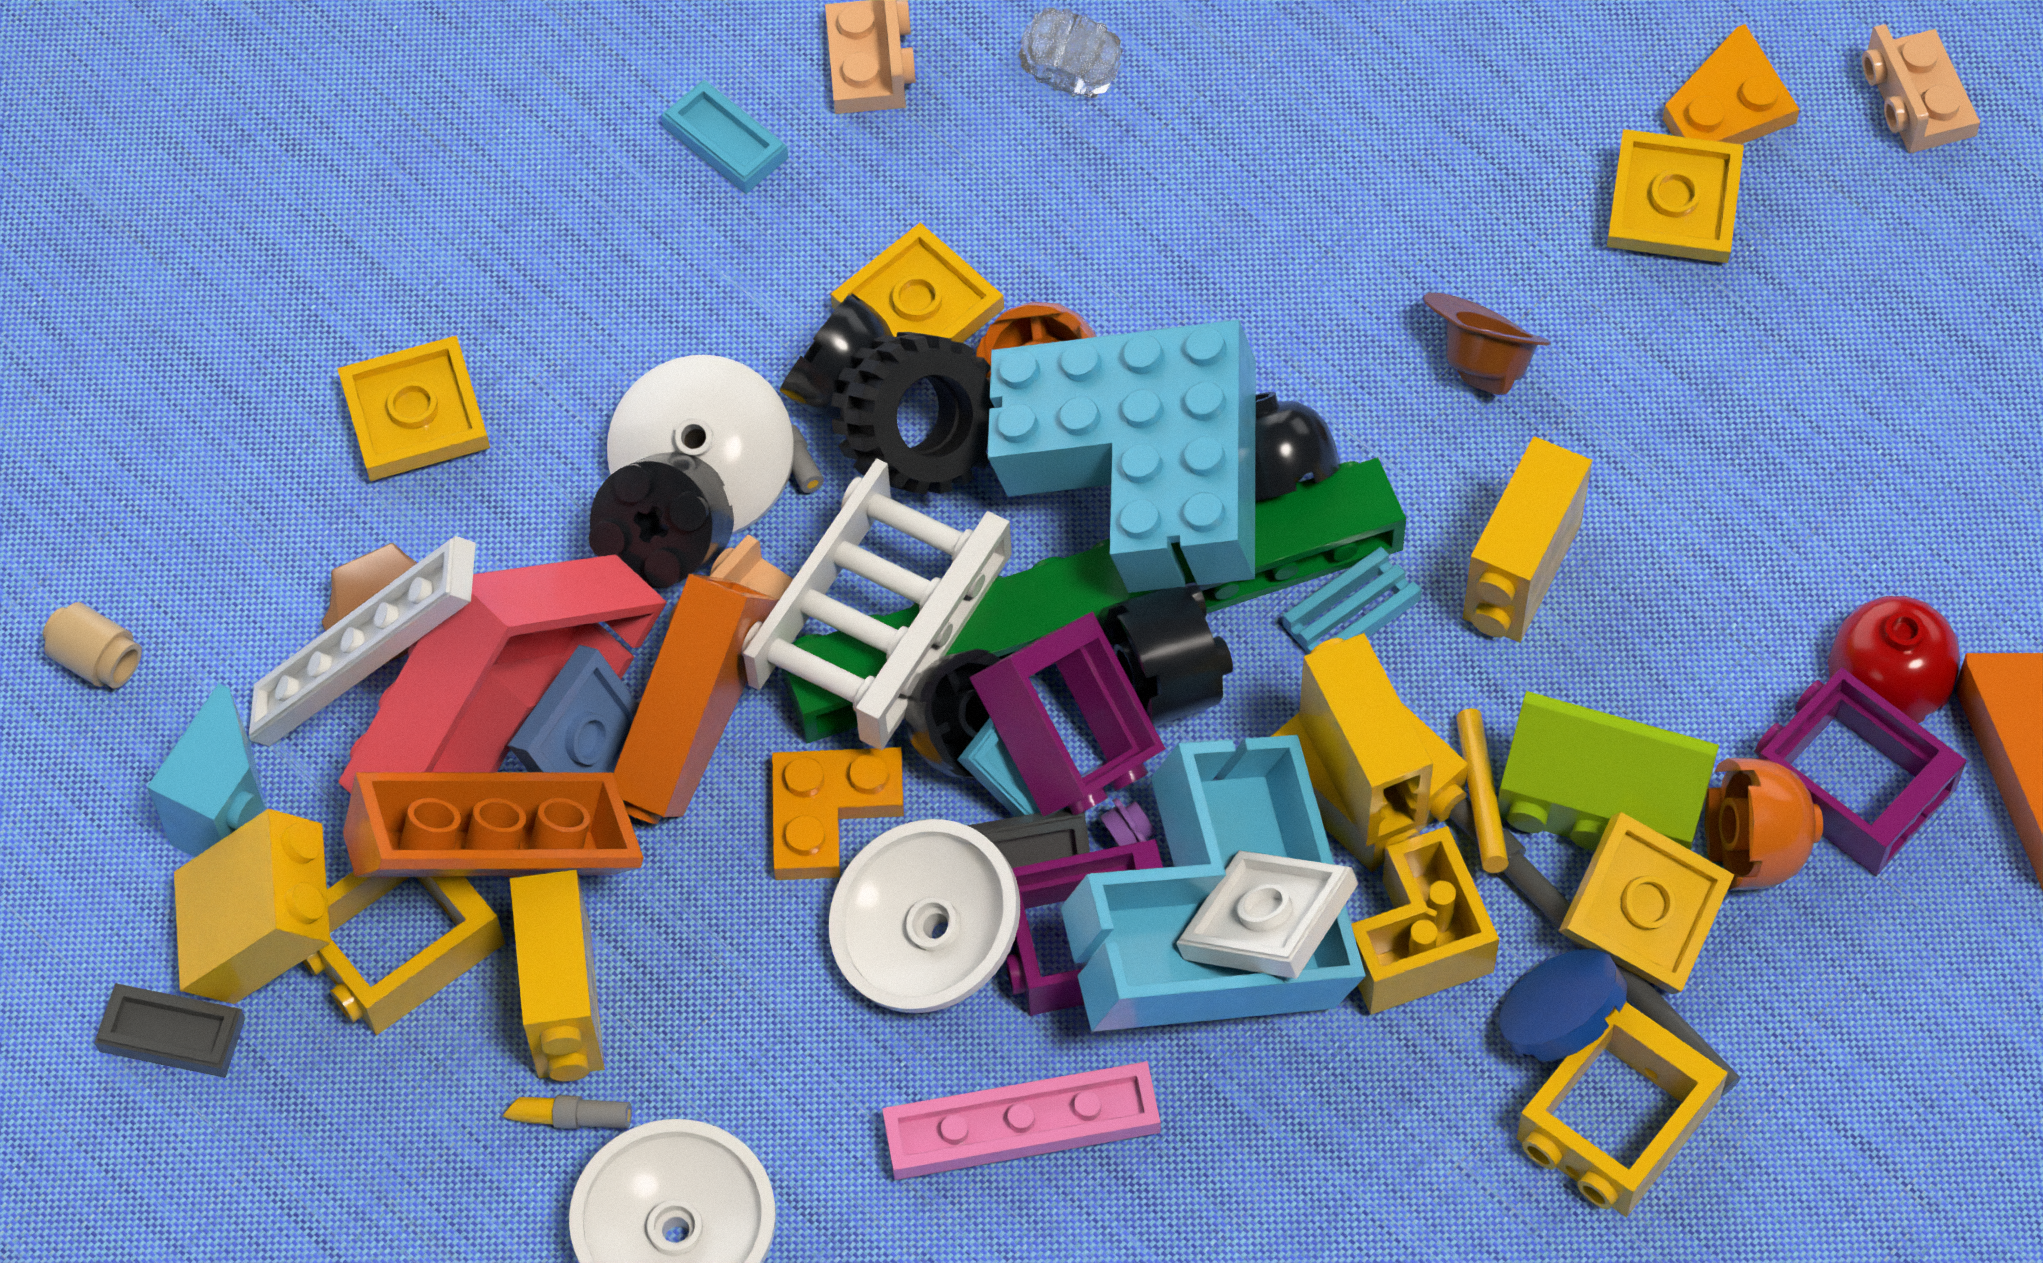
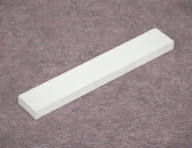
(363, 641)

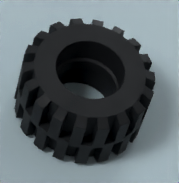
(872, 404)

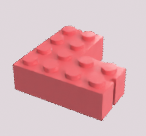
(494, 660)

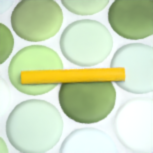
(1482, 791)

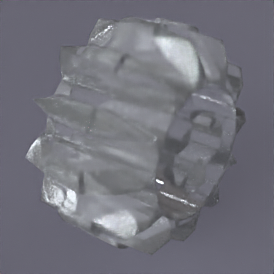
(1070, 52)

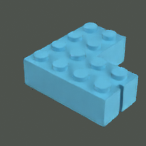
(1155, 419)
(1133, 918)

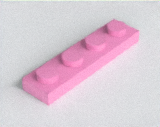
(1021, 1120)

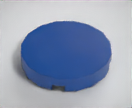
(1562, 1005)

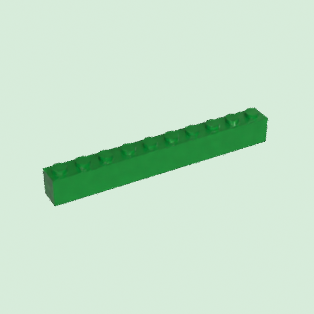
(1296, 541)

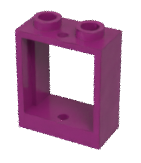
(1103, 698)
(1892, 732)
(1053, 883)

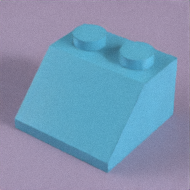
(208, 778)

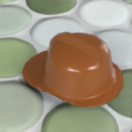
(1483, 344)

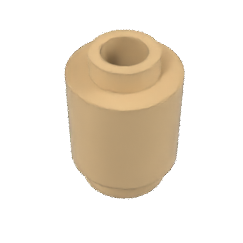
(91, 645)

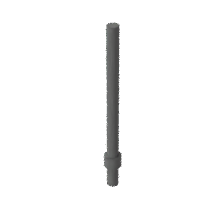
(1555, 907)

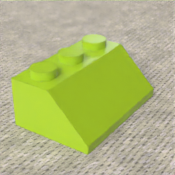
(1584, 765)

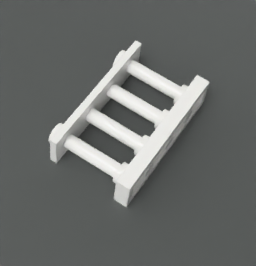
(943, 603)

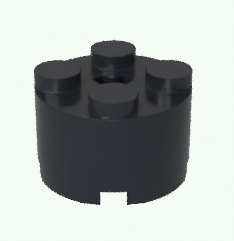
(692, 507)
(1168, 651)

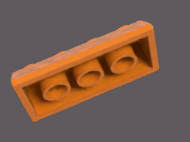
(488, 824)

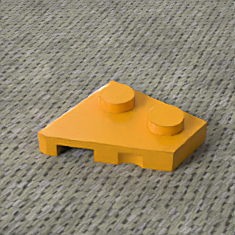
(1732, 96)

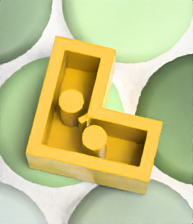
(1435, 931)

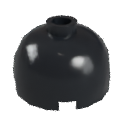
(816, 374)
(1289, 445)
(947, 711)

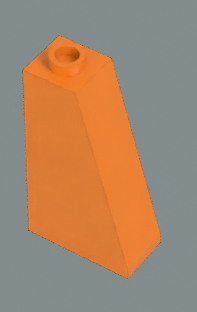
(688, 696)
(2006, 715)

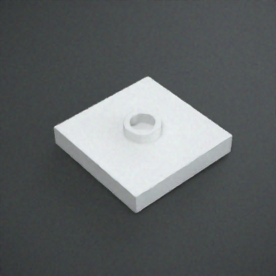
(1267, 914)

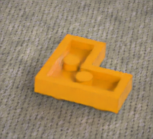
(817, 791)

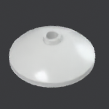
(737, 409)
(897, 897)
(667, 1179)

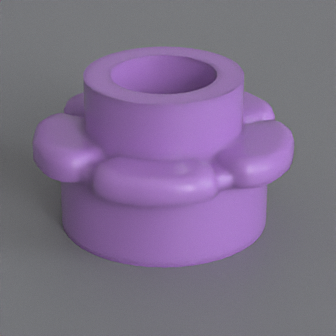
(1128, 823)

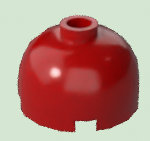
(1900, 653)

